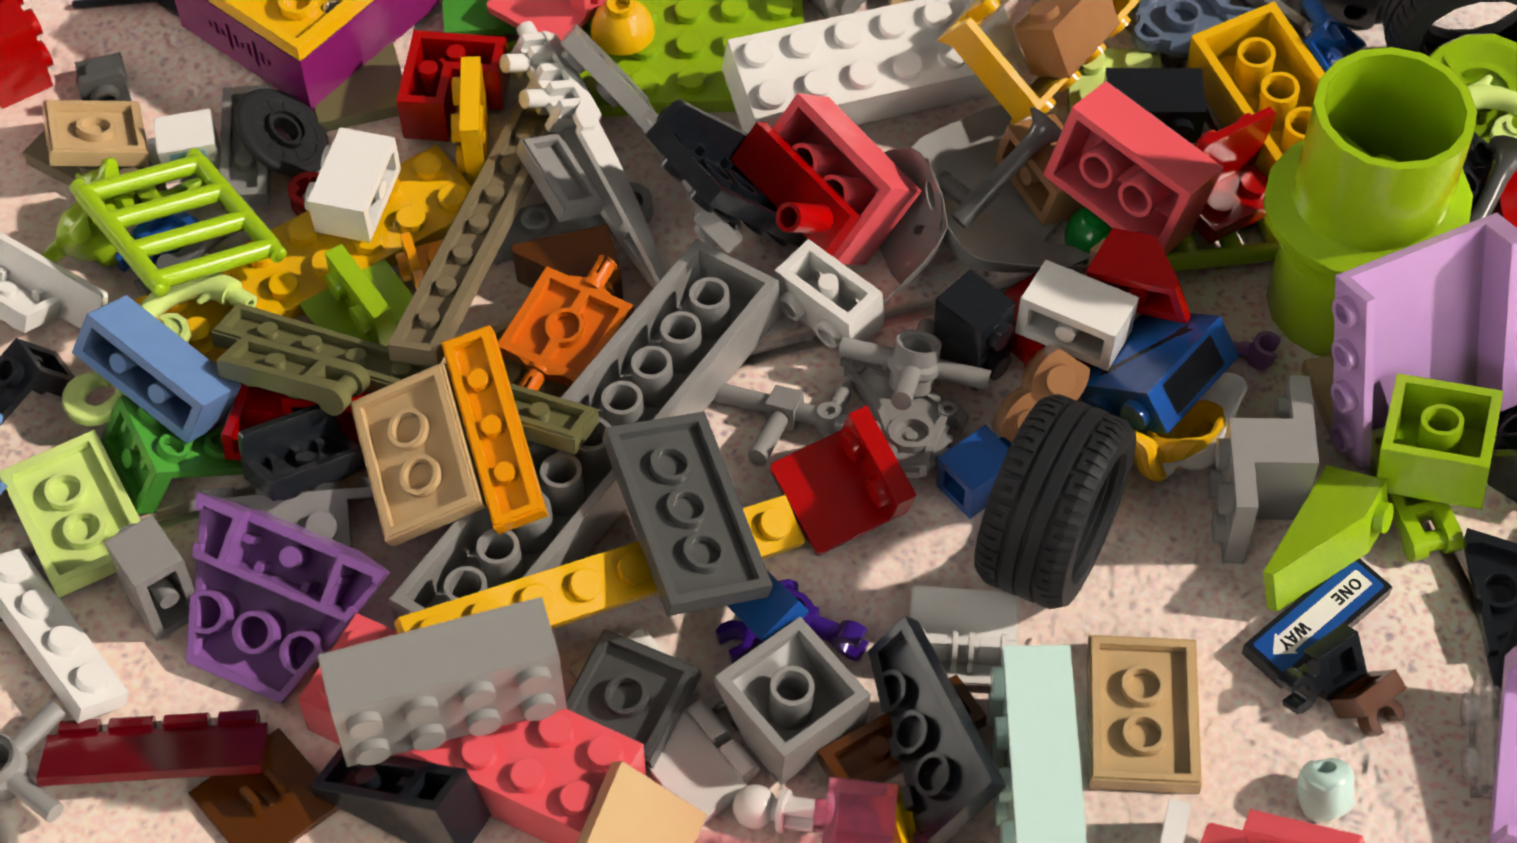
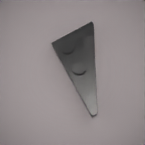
(1494, 587)

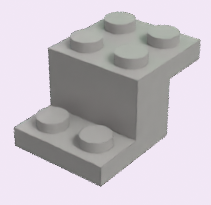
(1263, 468)

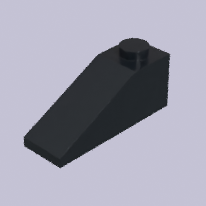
(406, 798)

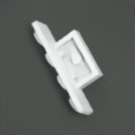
(40, 290)

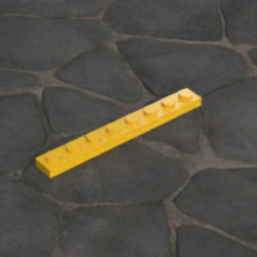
(603, 579)

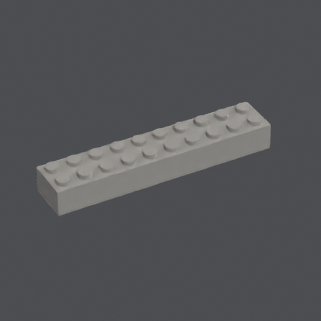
(656, 366)

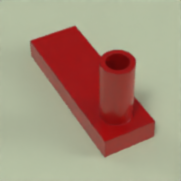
(801, 195)

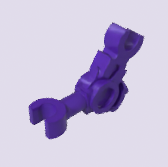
(843, 636)

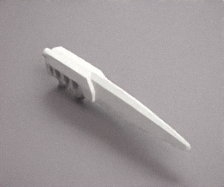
(561, 93)

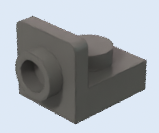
(103, 79)

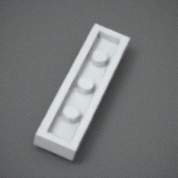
(56, 641)

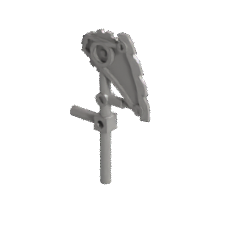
(913, 434)

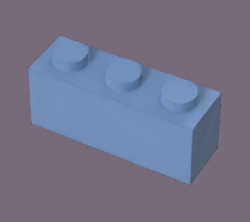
(155, 368)

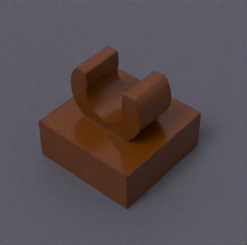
(1366, 696)

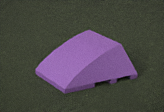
(269, 596)

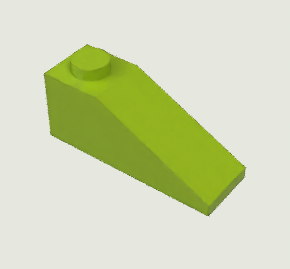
(1328, 533)

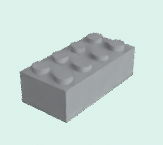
(443, 682)

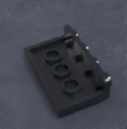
(700, 151)

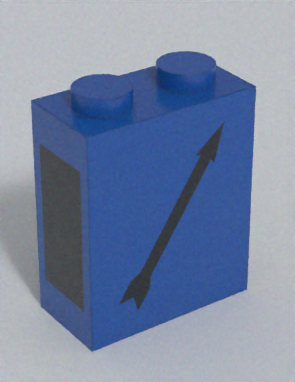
(1162, 370)

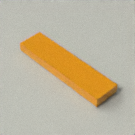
(494, 430)

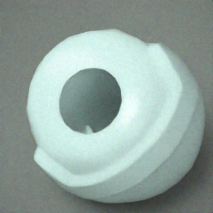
(1326, 789)

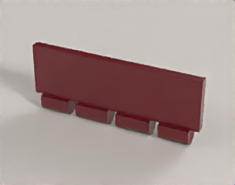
(140, 751)

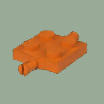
(564, 325)

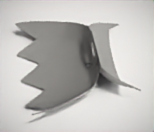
(1000, 239)

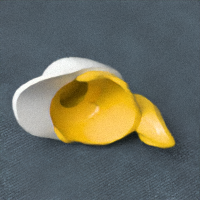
(1194, 436)

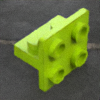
(358, 300)

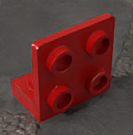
(1241, 185)
(844, 483)

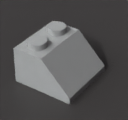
(792, 699)

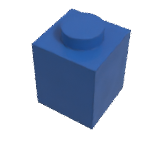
(970, 470)

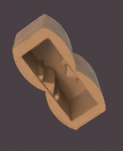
(1046, 374)

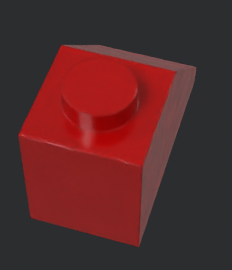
(1140, 267)

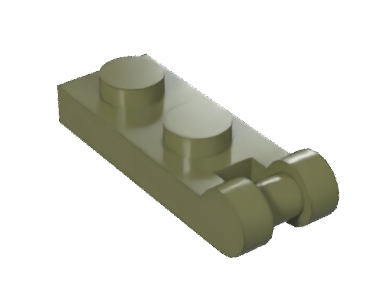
(294, 372)

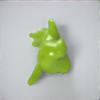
(78, 234)

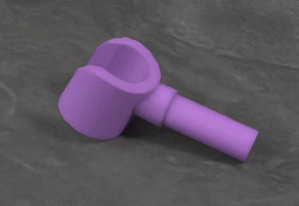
(1260, 351)

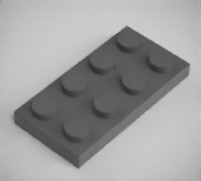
(686, 513)

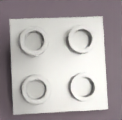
(966, 628)

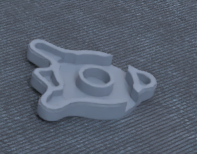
(1168, 24)

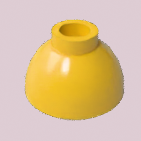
(622, 27)

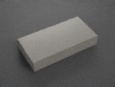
(560, 177)

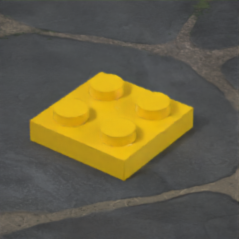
(471, 121)

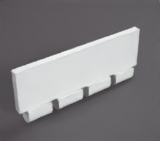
(690, 760)

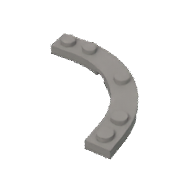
(619, 88)

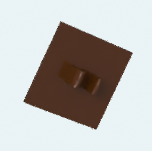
(266, 805)

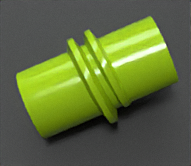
(1365, 180)

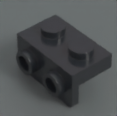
(297, 453)

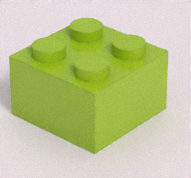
(1439, 440)

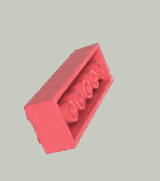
(527, 771)

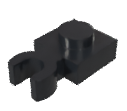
(1329, 668)

